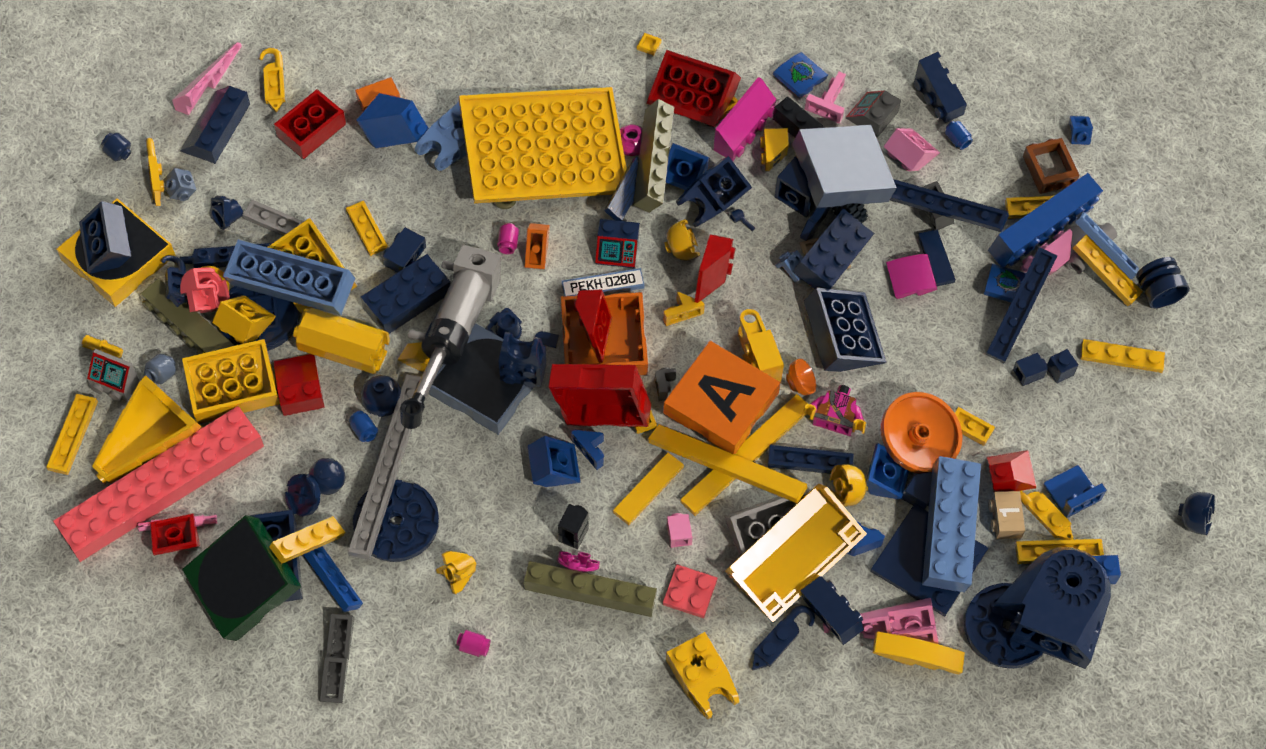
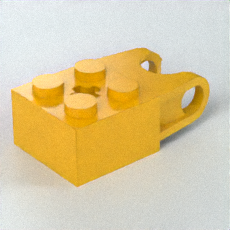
(759, 346)
(705, 680)

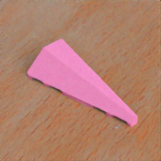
(187, 99)
(908, 620)

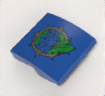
(800, 74)
(1003, 283)

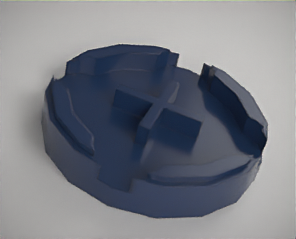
(303, 494)

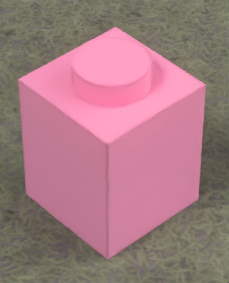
(679, 530)

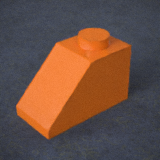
(536, 245)

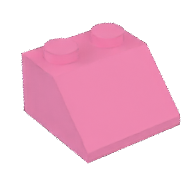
(910, 149)

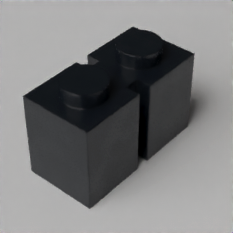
(573, 526)

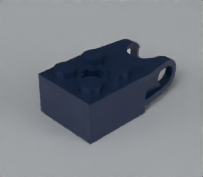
(709, 193)
(522, 361)

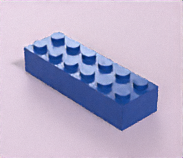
(1045, 221)

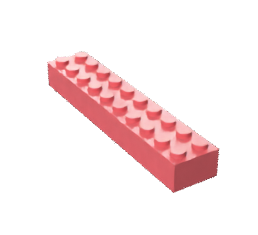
(158, 483)

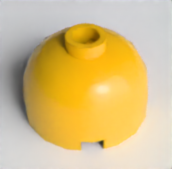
(681, 241)
(850, 483)

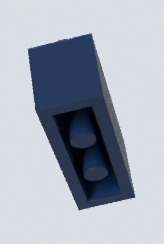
(833, 609)

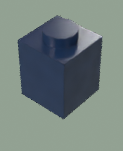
(1062, 366)
(1030, 369)

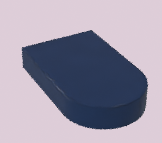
(548, 339)

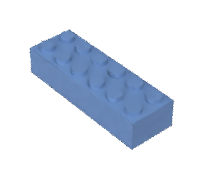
(289, 277)
(951, 524)

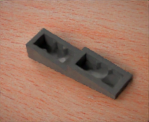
(337, 657)

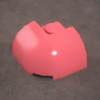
(204, 289)

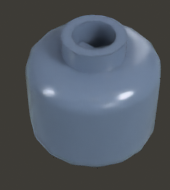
(160, 368)

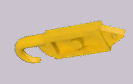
(274, 79)
(155, 170)
(1047, 514)

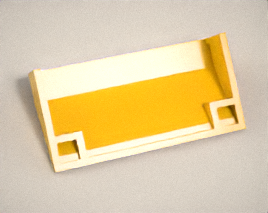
(796, 551)

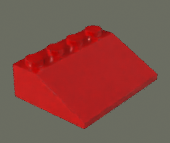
(694, 88)

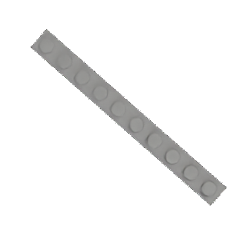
(383, 478)

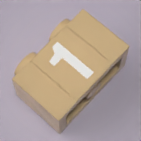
(1007, 515)

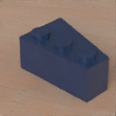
(938, 89)

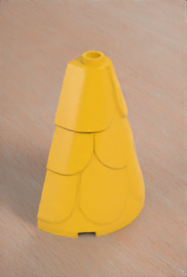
(142, 432)

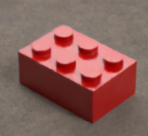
(310, 124)

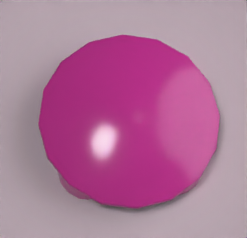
(578, 562)

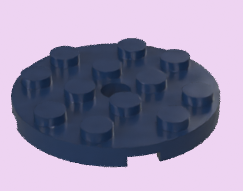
(415, 530)
(989, 637)

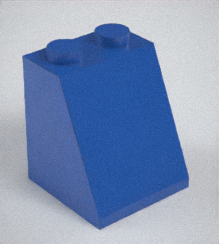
(392, 121)

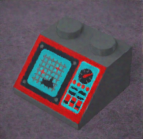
(875, 109)

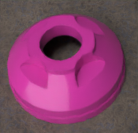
(631, 146)

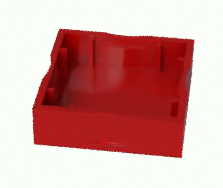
(600, 395)

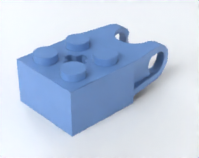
(446, 138)

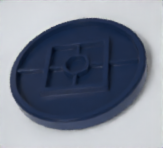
(284, 323)

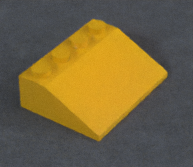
(308, 243)
(230, 379)

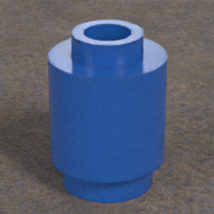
(958, 134)
(363, 426)

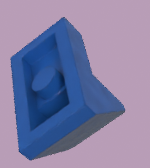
(586, 443)

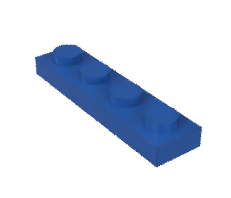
(333, 579)

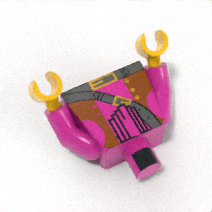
(836, 412)

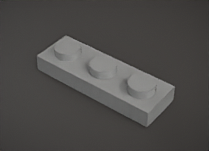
(270, 218)

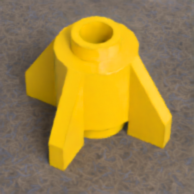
(458, 568)

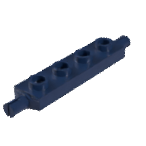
(212, 256)

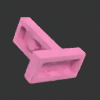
(825, 105)

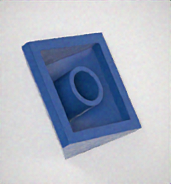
(685, 166)
(885, 475)

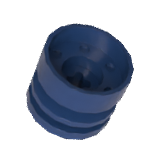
(1162, 282)

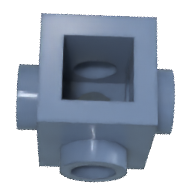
(179, 184)

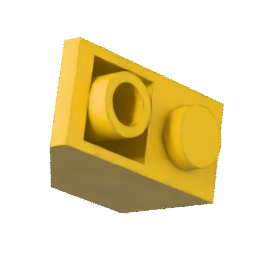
(775, 146)

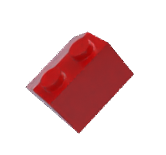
(714, 265)
(595, 319)
(298, 384)

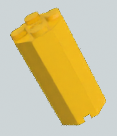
(341, 340)

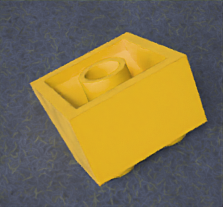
(242, 319)

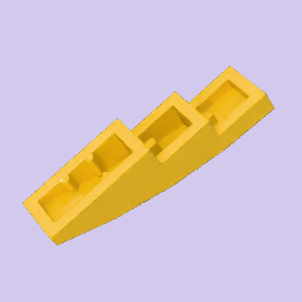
(918, 652)

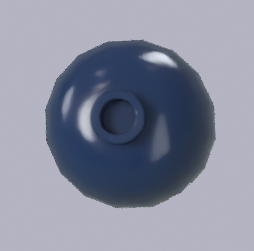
(380, 395)
(1197, 512)

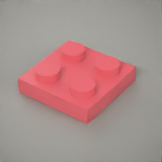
(690, 591)

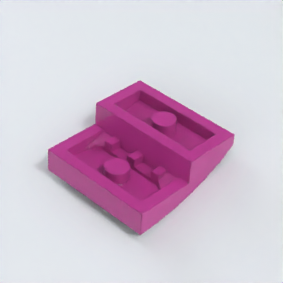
(911, 275)

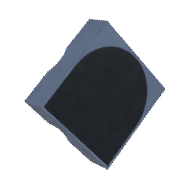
(475, 383)

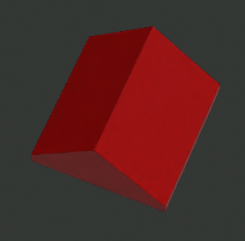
(174, 534)

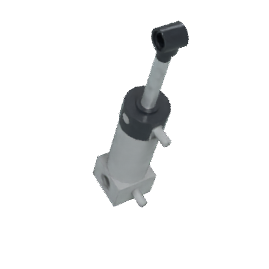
(474, 282)

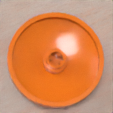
(920, 430)

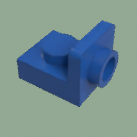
(1081, 130)

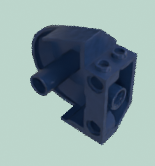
(1059, 603)

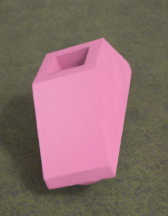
(1060, 247)

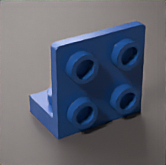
(1074, 491)

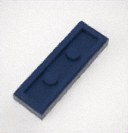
(933, 246)

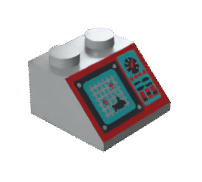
(112, 376)

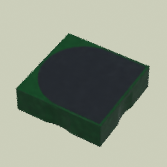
(240, 578)

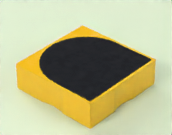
(118, 283)

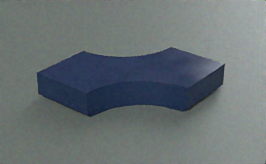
(813, 223)

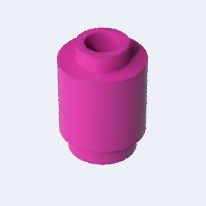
(508, 238)
(473, 643)

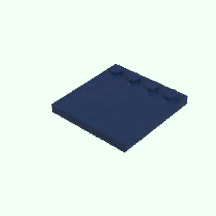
(903, 562)

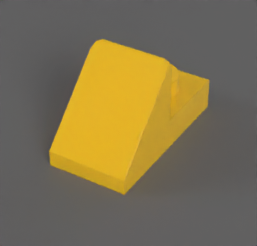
(686, 309)

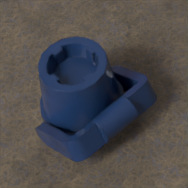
(226, 212)
(506, 322)

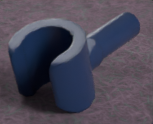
(738, 215)

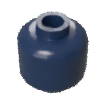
(116, 146)

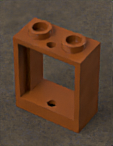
(1056, 181)

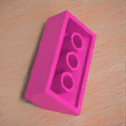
(744, 120)

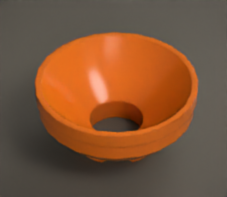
(801, 377)

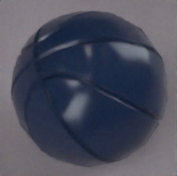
(329, 475)

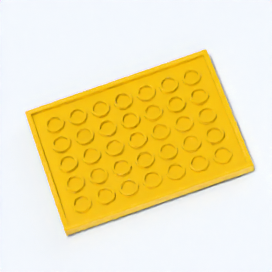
(542, 144)

